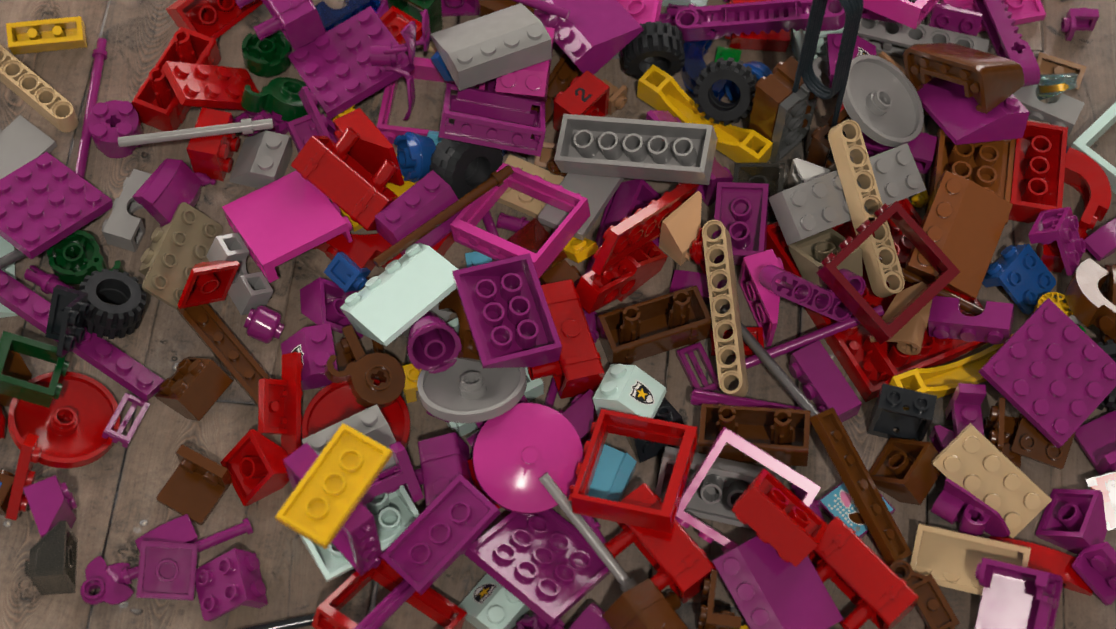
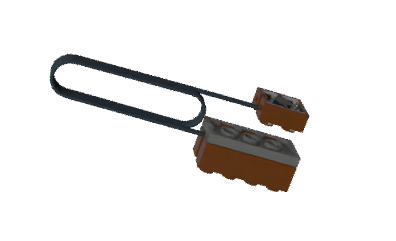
(788, 97)

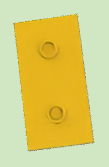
(334, 486)

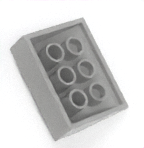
(493, 45)

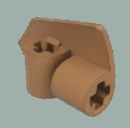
(911, 334)

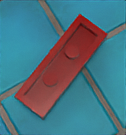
(24, 476)

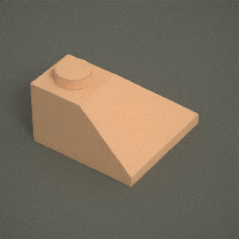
(681, 229)

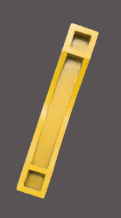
(736, 143)
(945, 378)

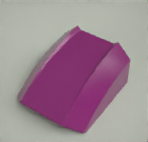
(167, 188)

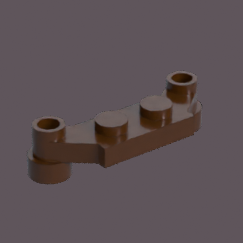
(931, 602)

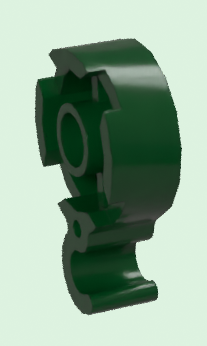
(266, 56)
(279, 95)
(88, 260)

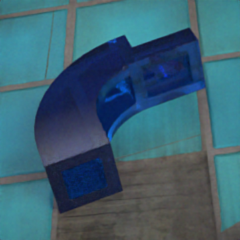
(694, 65)

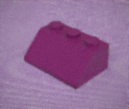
(415, 208)

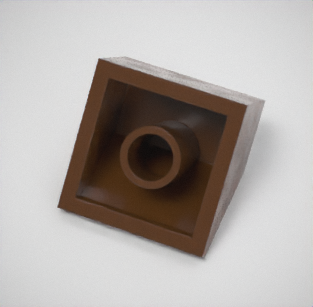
(905, 470)

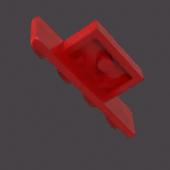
(281, 403)

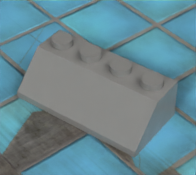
(718, 489)

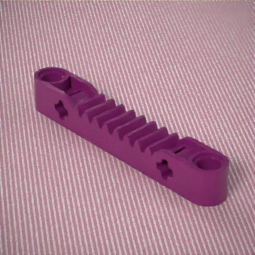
(753, 17)
(1005, 38)

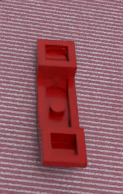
(1053, 562)

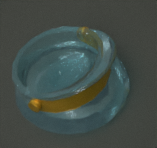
(1055, 84)

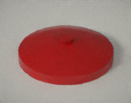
(338, 403)
(71, 425)

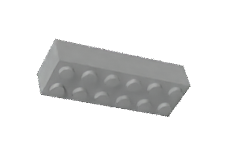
(636, 149)
(822, 203)

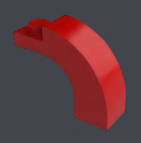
(1091, 183)

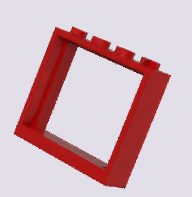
(641, 428)
(429, 603)

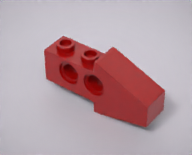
(621, 279)

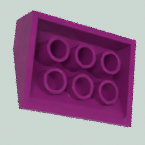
(592, 31)
(961, 121)
(508, 313)
(774, 591)

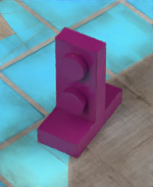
(966, 407)
(393, 477)

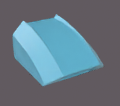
(612, 474)

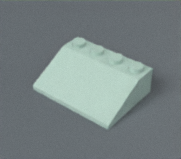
(400, 294)
(392, 516)

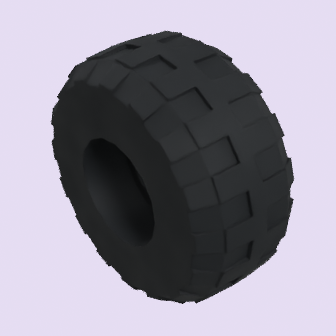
(464, 164)

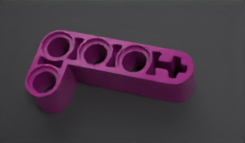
(808, 291)

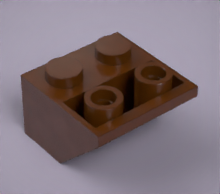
(194, 387)

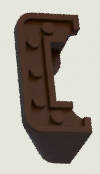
(982, 74)

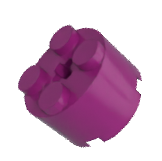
(112, 121)

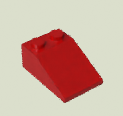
(371, 147)

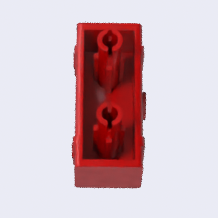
(156, 99)
(344, 179)
(579, 361)
(672, 554)
(862, 578)

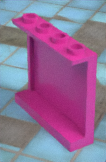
(285, 221)

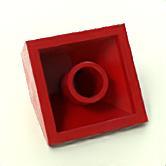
(208, 283)
(256, 467)

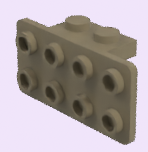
(176, 251)

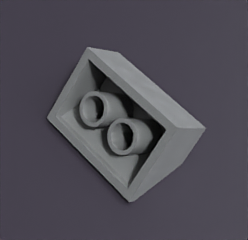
(368, 422)

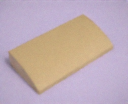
(955, 556)

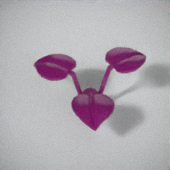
(388, 55)

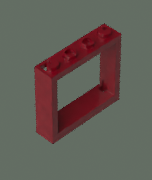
(851, 297)

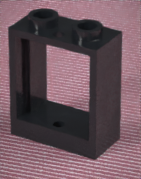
(889, 413)

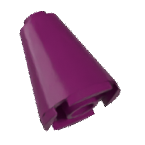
(432, 344)

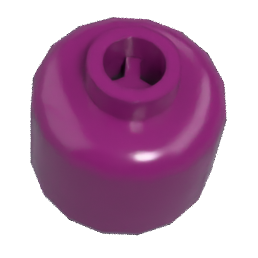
(263, 324)

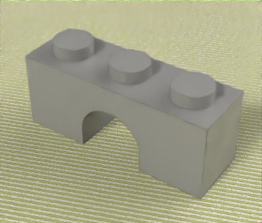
(1060, 113)
(121, 227)
(246, 289)

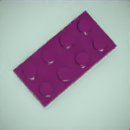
(440, 534)

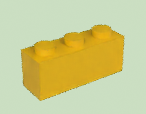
(46, 35)

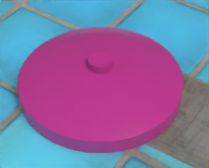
(522, 448)

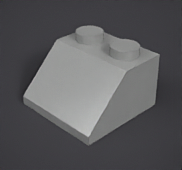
(262, 159)

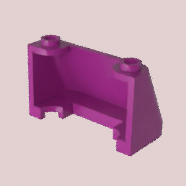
(1016, 596)

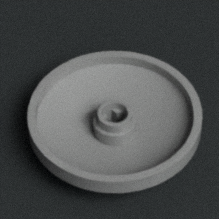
(882, 101)
(471, 392)

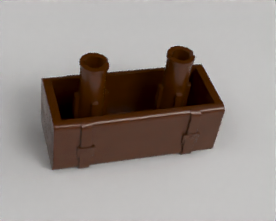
(654, 326)
(773, 430)
(645, 609)

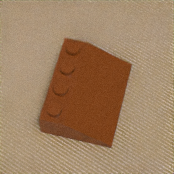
(982, 162)
(966, 227)

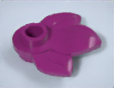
(108, 580)

